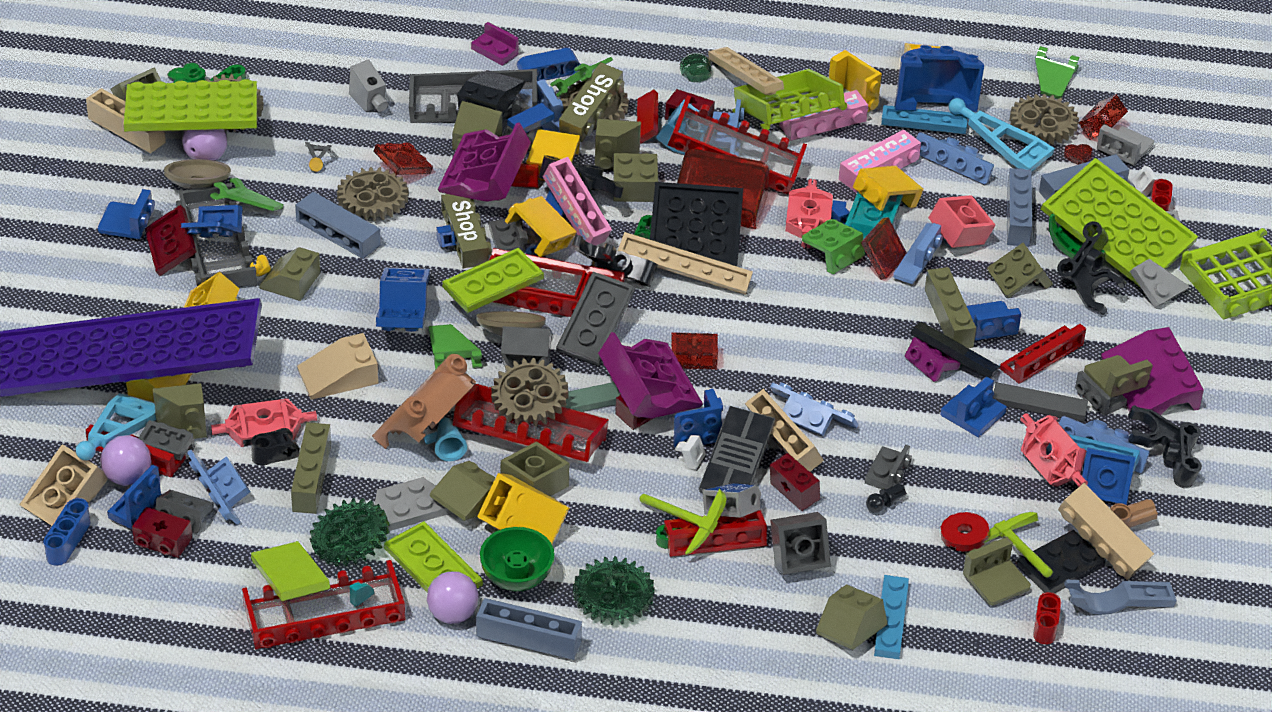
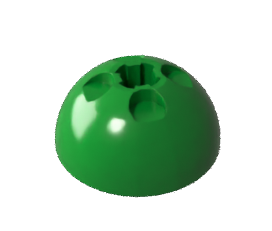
(517, 558)

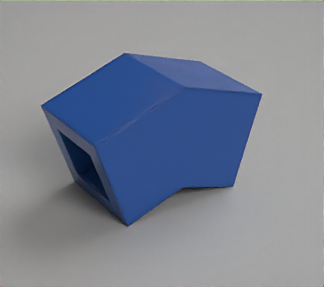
(839, 211)
(445, 236)

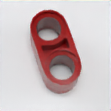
(1162, 193)
(1047, 618)

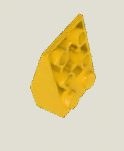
(521, 505)

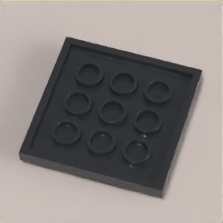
(698, 219)

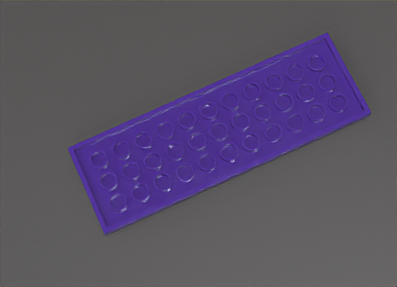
(129, 347)

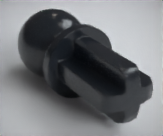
(886, 497)

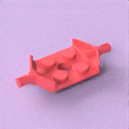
(803, 219)
(245, 421)
(1066, 456)

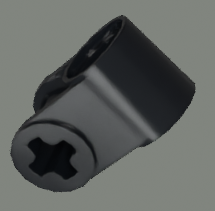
(271, 447)

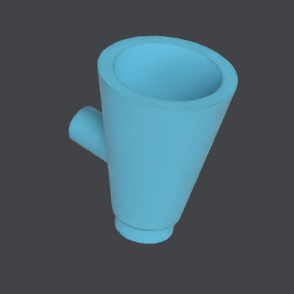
(449, 441)

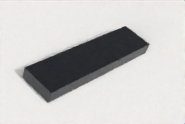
(955, 350)

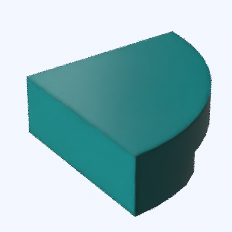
(360, 593)

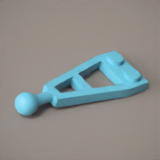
(1028, 158)
(123, 406)

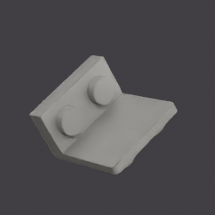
(1124, 143)

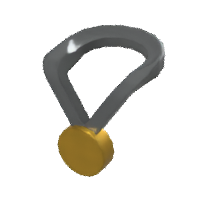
(316, 163)

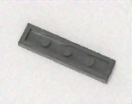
(1040, 401)

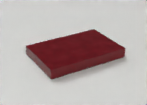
(168, 241)

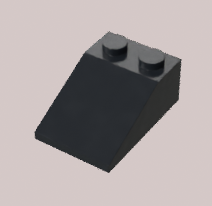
(490, 90)

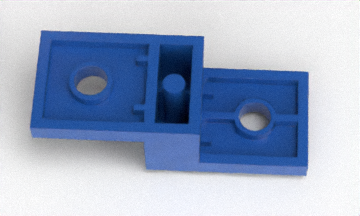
(403, 299)

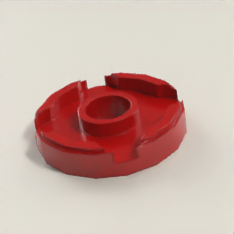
(965, 521)

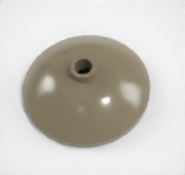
(196, 173)
(495, 320)

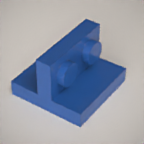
(974, 408)
(1108, 474)

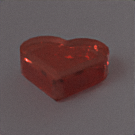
(1078, 154)

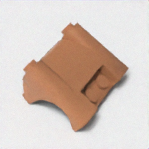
(429, 401)

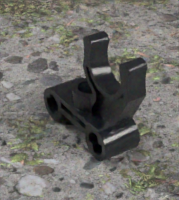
(590, 175)
(1085, 263)
(636, 268)
(1176, 441)

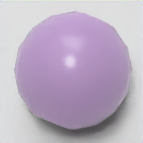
(205, 144)
(125, 459)
(452, 597)

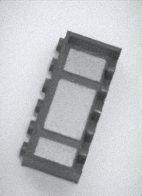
(435, 94)
(217, 253)

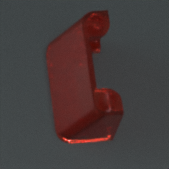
(724, 170)

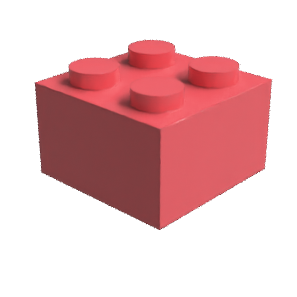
(962, 221)

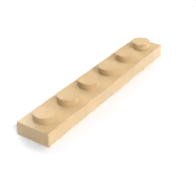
(746, 70)
(688, 263)

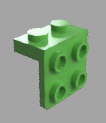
(838, 241)

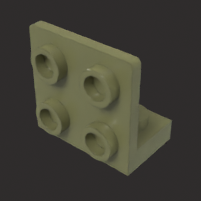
(1018, 270)

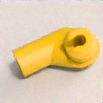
(262, 266)

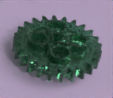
(349, 532)
(613, 590)

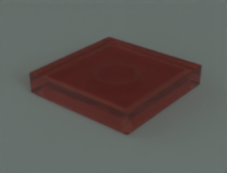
(884, 248)

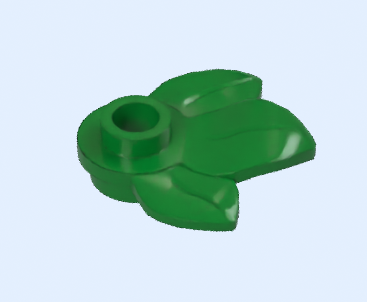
(189, 73)

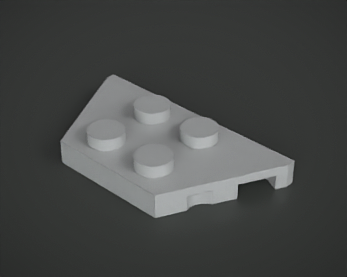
(409, 503)

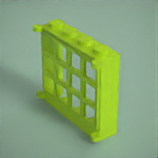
(794, 84)
(1245, 301)

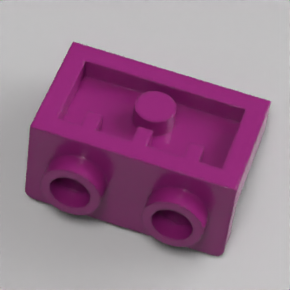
(496, 44)
(929, 359)

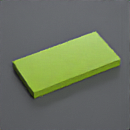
(493, 280)
(427, 556)
(290, 571)

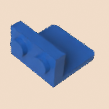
(126, 218)
(216, 220)
(994, 319)
(700, 422)
(137, 498)

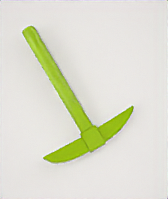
(706, 523)
(1005, 529)

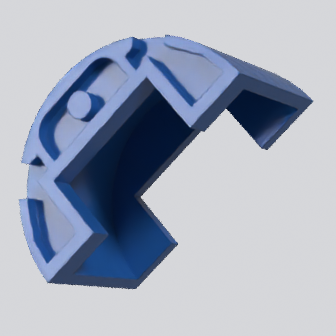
(938, 77)

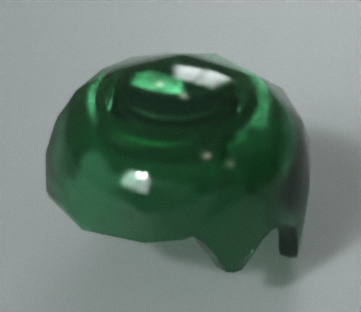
(696, 67)

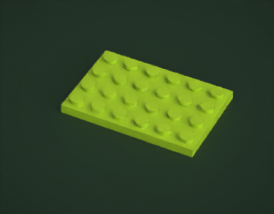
(191, 105)
(1133, 222)

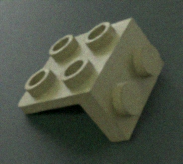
(1117, 376)
(994, 573)

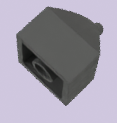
(525, 343)
(800, 543)

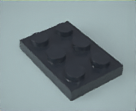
(1068, 558)

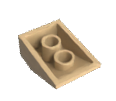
(340, 368)
(61, 481)

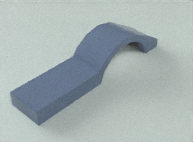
(1125, 594)

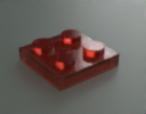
(403, 158)

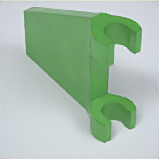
(584, 73)
(1053, 75)
(245, 195)
(448, 341)

